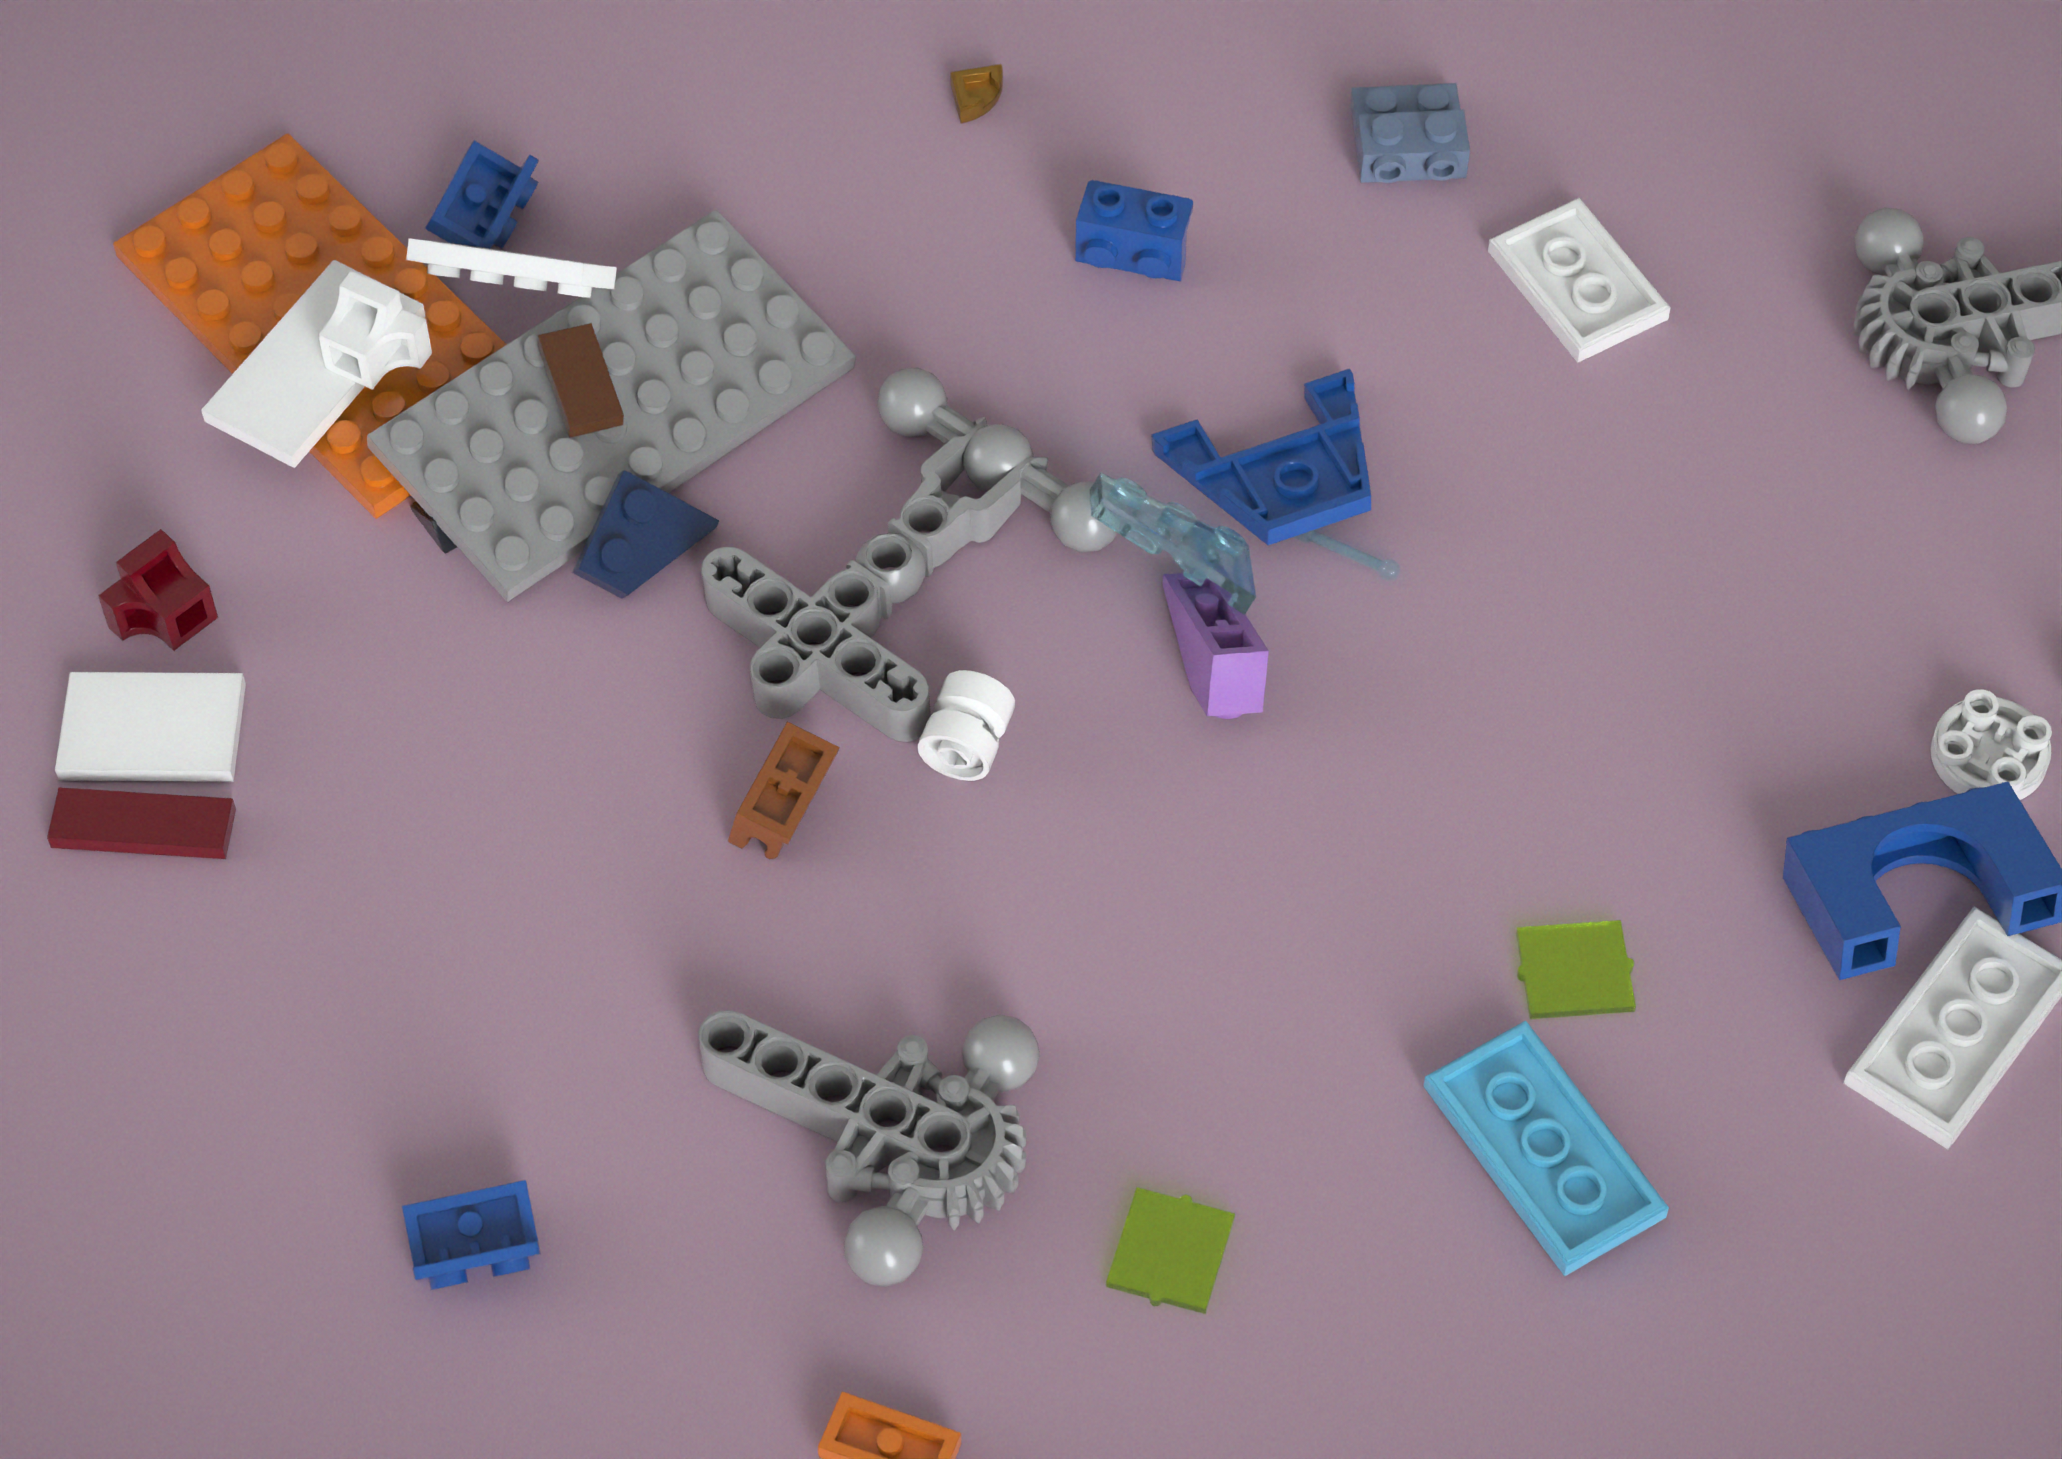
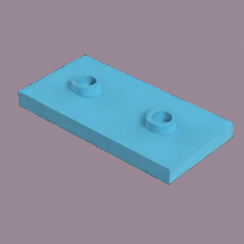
(1545, 1148)

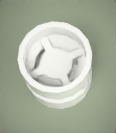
(966, 725)

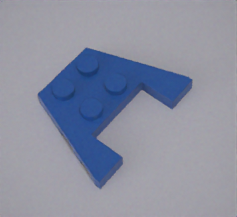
(1286, 482)

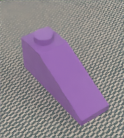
(1218, 648)

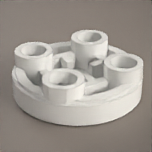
(1991, 743)

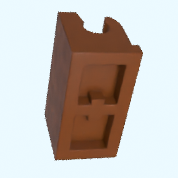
(783, 789)

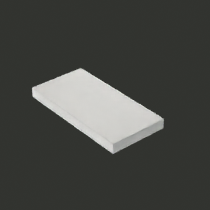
(282, 391)
(1959, 1028)

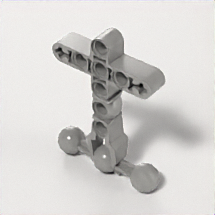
(893, 692)

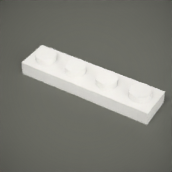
(529, 270)

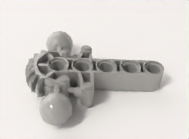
(1941, 330)
(987, 1138)

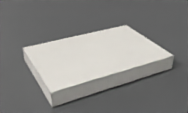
(1578, 280)
(150, 727)

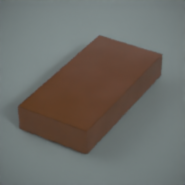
(580, 380)

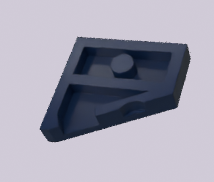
(638, 535)

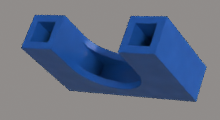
(1973, 833)

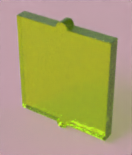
(1575, 969)
(1170, 1250)

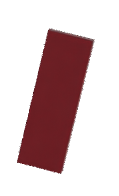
(141, 823)

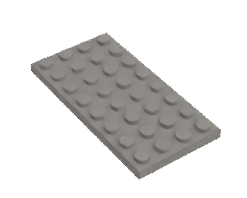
(700, 358)

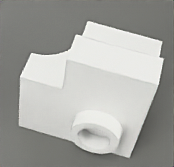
(372, 333)

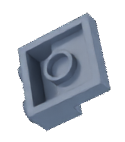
(1409, 133)

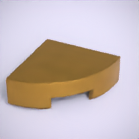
(976, 90)

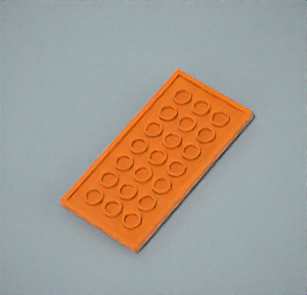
(249, 250)

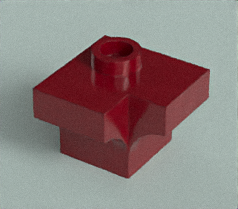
(158, 594)

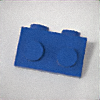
(481, 198)
(1133, 230)
(471, 1232)

